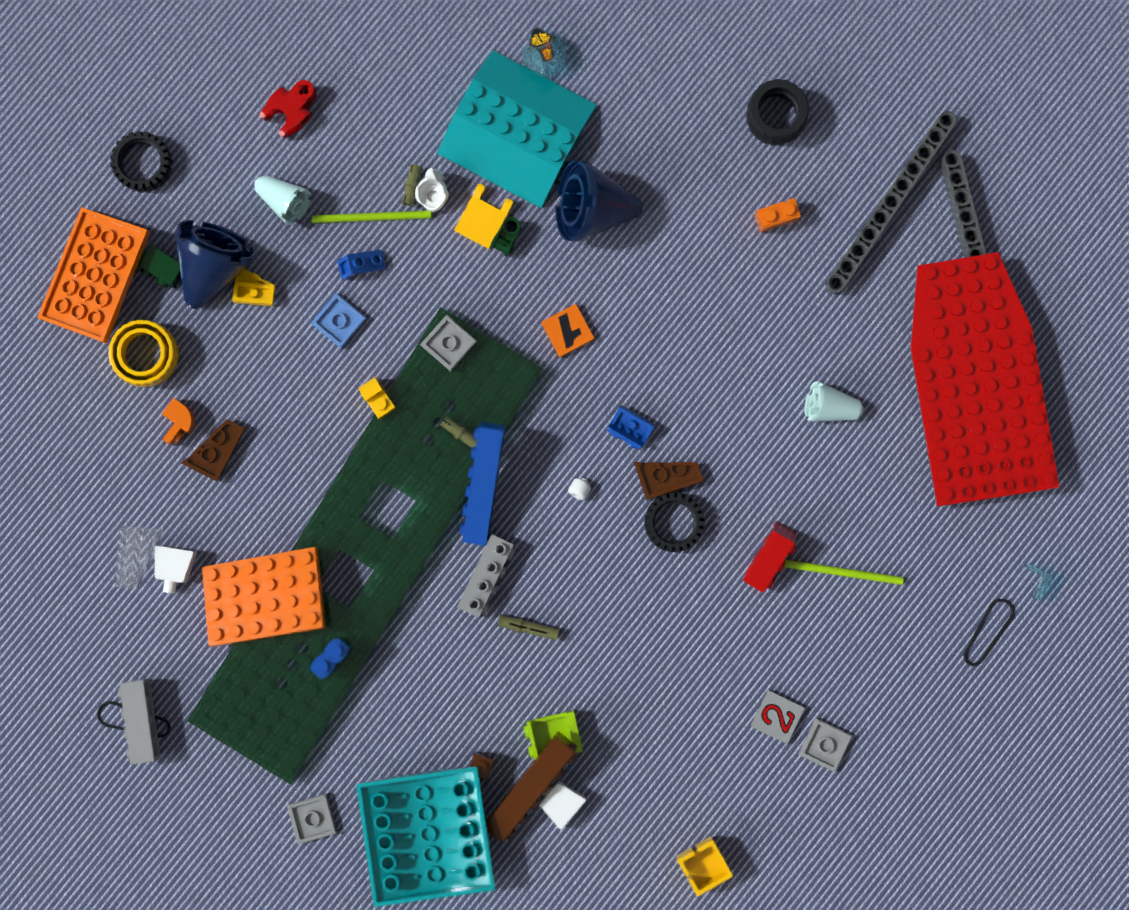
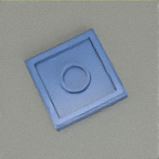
(338, 320)

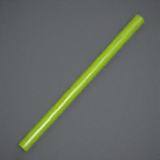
(371, 216)
(844, 572)

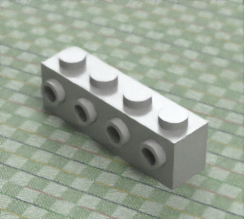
(486, 575)
(139, 721)

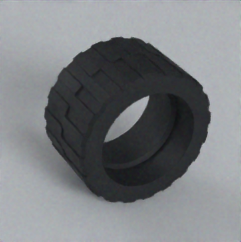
(788, 91)

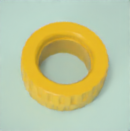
(168, 353)

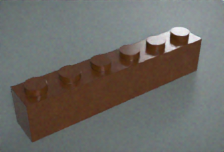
(530, 786)

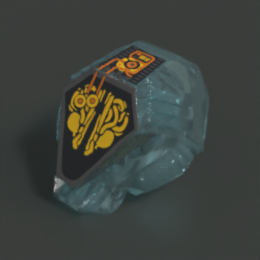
(544, 53)

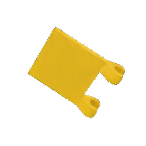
(481, 220)

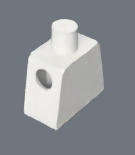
(173, 566)
(561, 803)

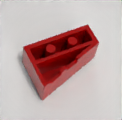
(770, 557)

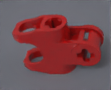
(292, 104)

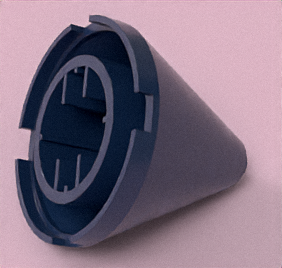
(591, 202)
(209, 260)

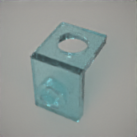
(1043, 585)

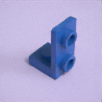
(361, 263)

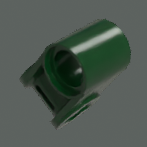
(505, 237)

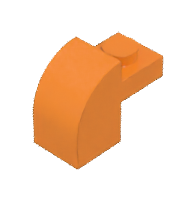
(181, 417)

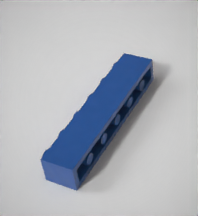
(483, 483)

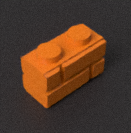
(777, 215)

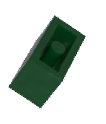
(161, 266)

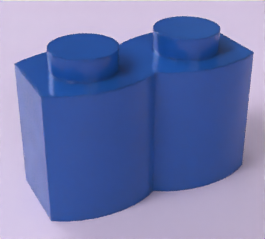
(327, 662)

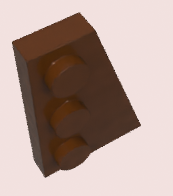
(216, 451)
(667, 477)

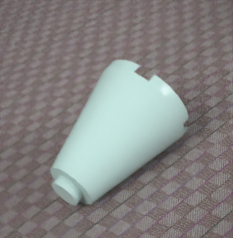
(283, 198)
(831, 405)

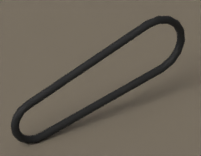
(997, 636)
(122, 728)

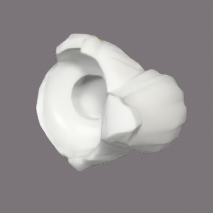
(432, 190)

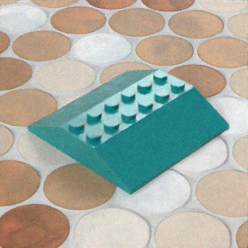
(515, 128)
(425, 836)

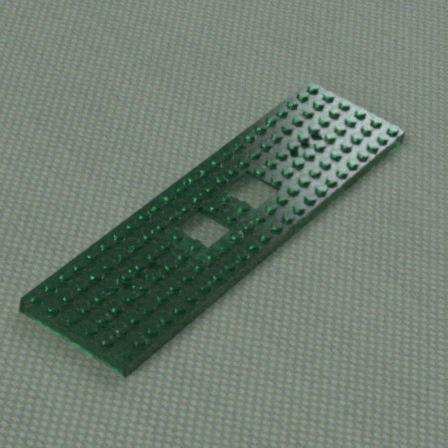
(284, 724)

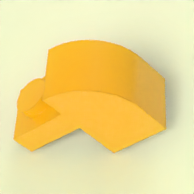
(377, 397)

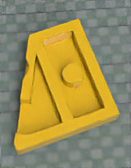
(253, 290)

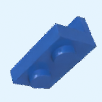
(630, 427)

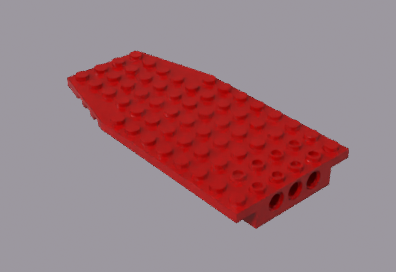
(978, 383)

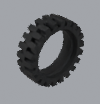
(124, 145)
(697, 517)

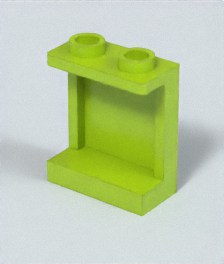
(544, 728)

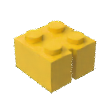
(704, 865)

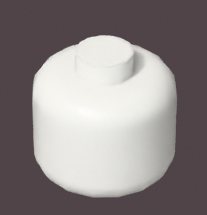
(579, 488)

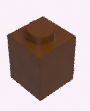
(483, 764)

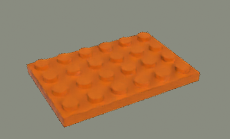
(94, 275)
(263, 597)

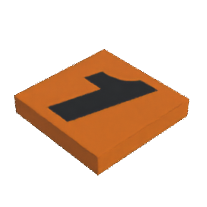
(567, 330)

